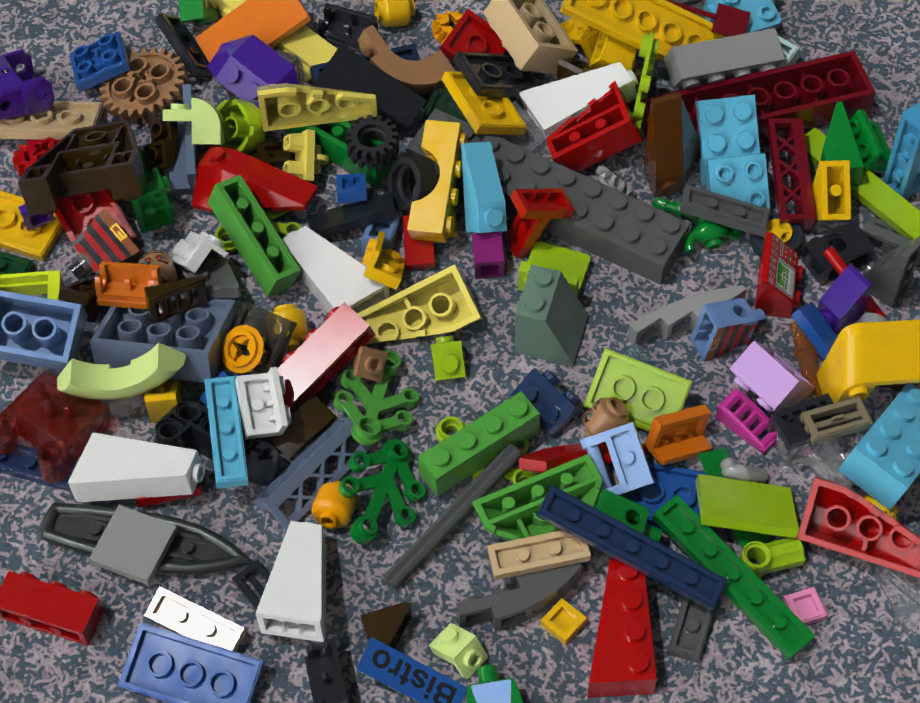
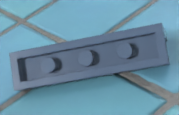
(185, 163)
(303, 467)

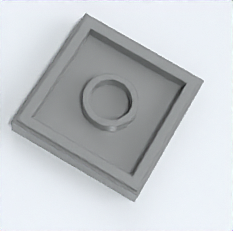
(133, 544)

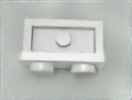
(195, 248)
(263, 404)

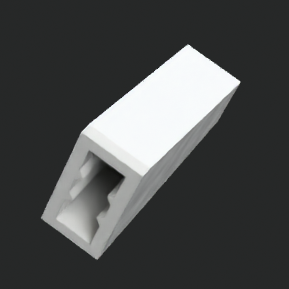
(560, 100)
(332, 273)
(133, 469)
(296, 588)

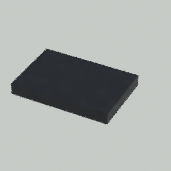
(494, 74)

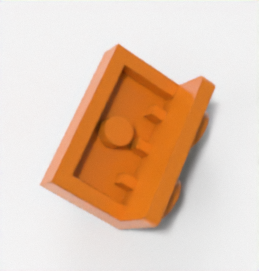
(679, 435)

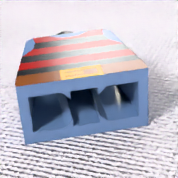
(725, 327)

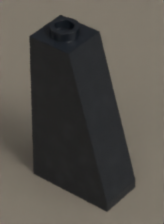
(354, 73)

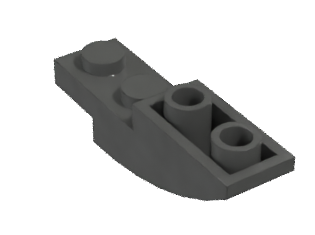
(510, 607)

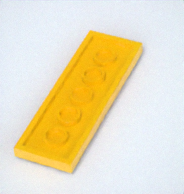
(631, 18)

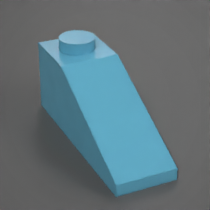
(482, 189)

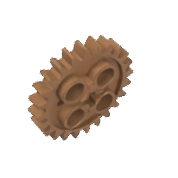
(147, 87)

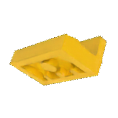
(382, 265)

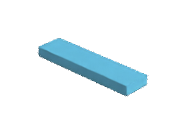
(226, 432)

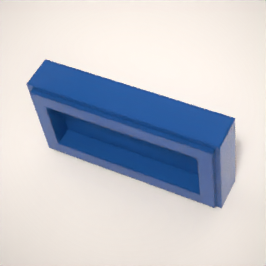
(815, 328)

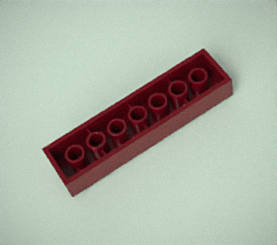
(792, 91)

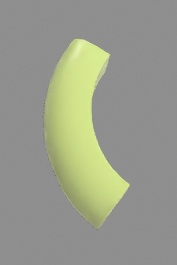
(110, 383)

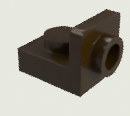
(272, 153)

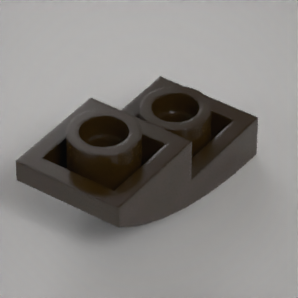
(163, 146)
(305, 425)

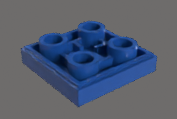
(99, 61)

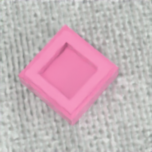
(806, 606)

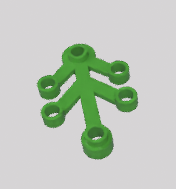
(367, 428)

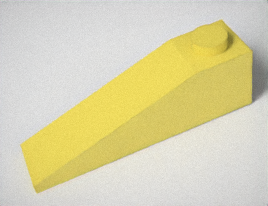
(300, 106)
(425, 309)

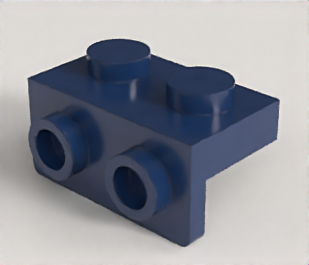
(550, 400)

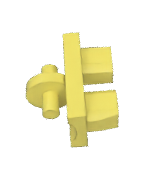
(307, 155)

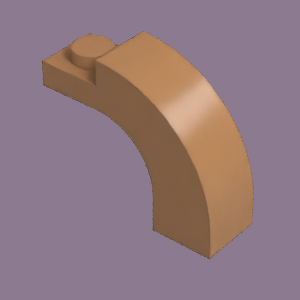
(418, 75)

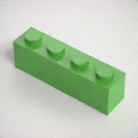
(253, 235)
(478, 443)

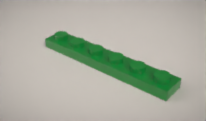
(743, 585)

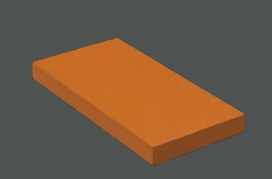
(266, 19)

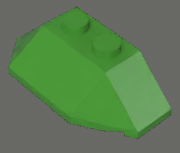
(513, 509)

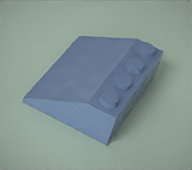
(197, 333)

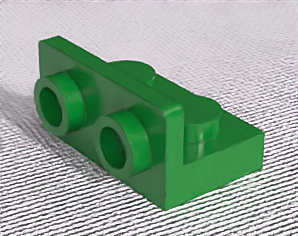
(154, 206)

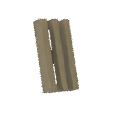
(817, 437)

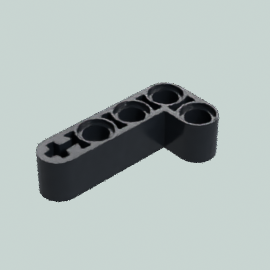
(189, 426)

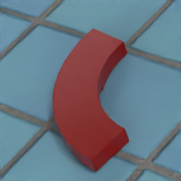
(555, 456)

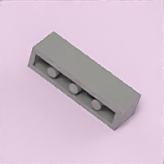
(723, 58)

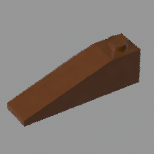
(670, 146)

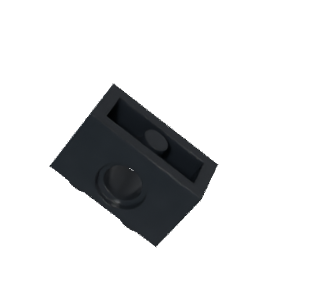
(850, 244)

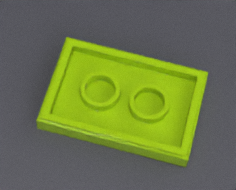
(640, 386)
(746, 506)

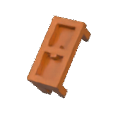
(124, 284)

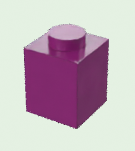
(488, 255)

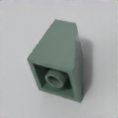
(549, 318)

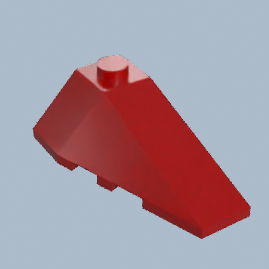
(268, 184)
(854, 526)

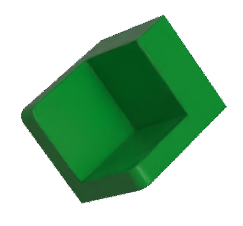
(196, 12)

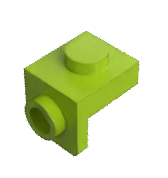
(447, 358)

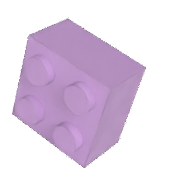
(770, 377)

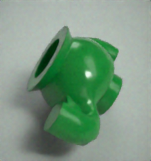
(709, 234)

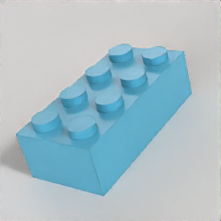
(889, 453)

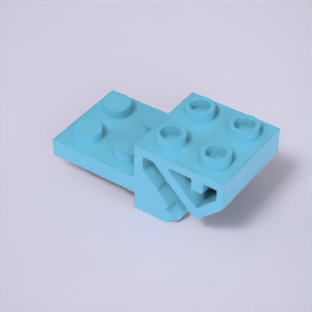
(731, 149)

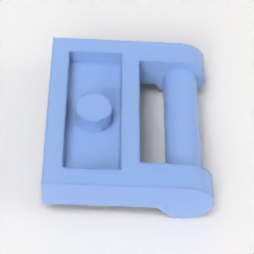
(626, 456)

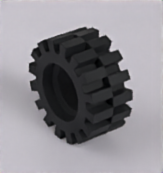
(372, 155)

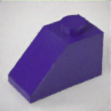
(845, 299)

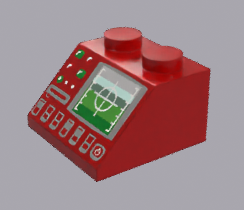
(778, 278)

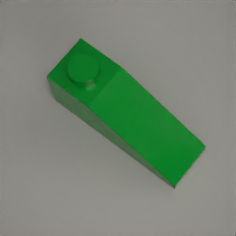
(842, 145)

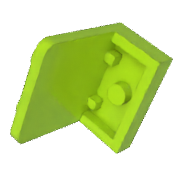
(570, 262)

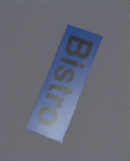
(408, 675)

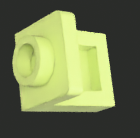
(459, 649)

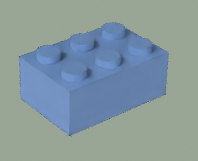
(40, 330)

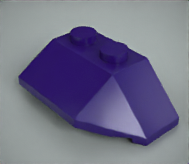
(250, 64)

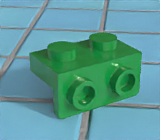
(870, 142)

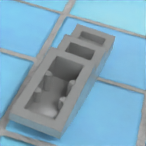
(678, 315)

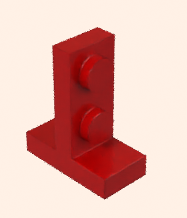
(534, 212)

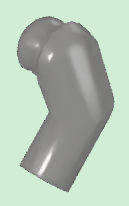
(732, 470)

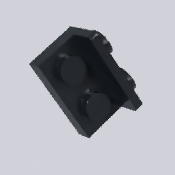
(788, 423)

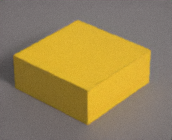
(563, 621)

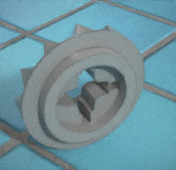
(610, 179)

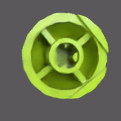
(241, 125)

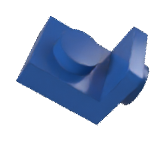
(351, 188)

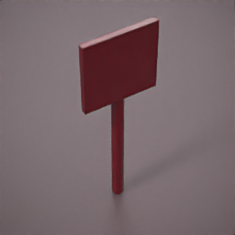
(727, 20)

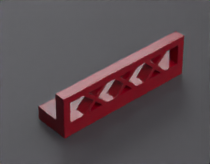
(797, 170)

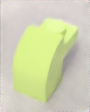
(205, 118)

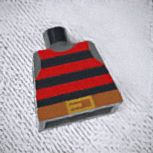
(102, 242)

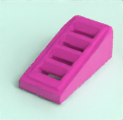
(733, 422)

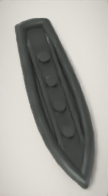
(191, 551)

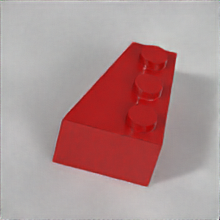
(595, 133)

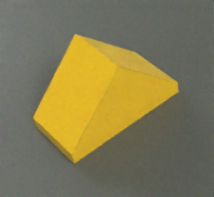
(162, 399)

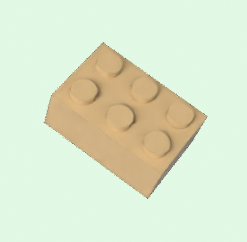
(530, 34)

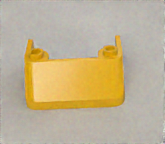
(871, 356)

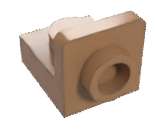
(369, 364)

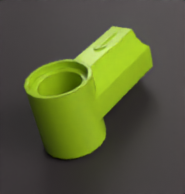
(773, 555)

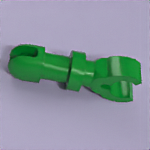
(671, 207)

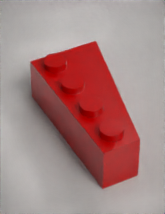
(624, 644)

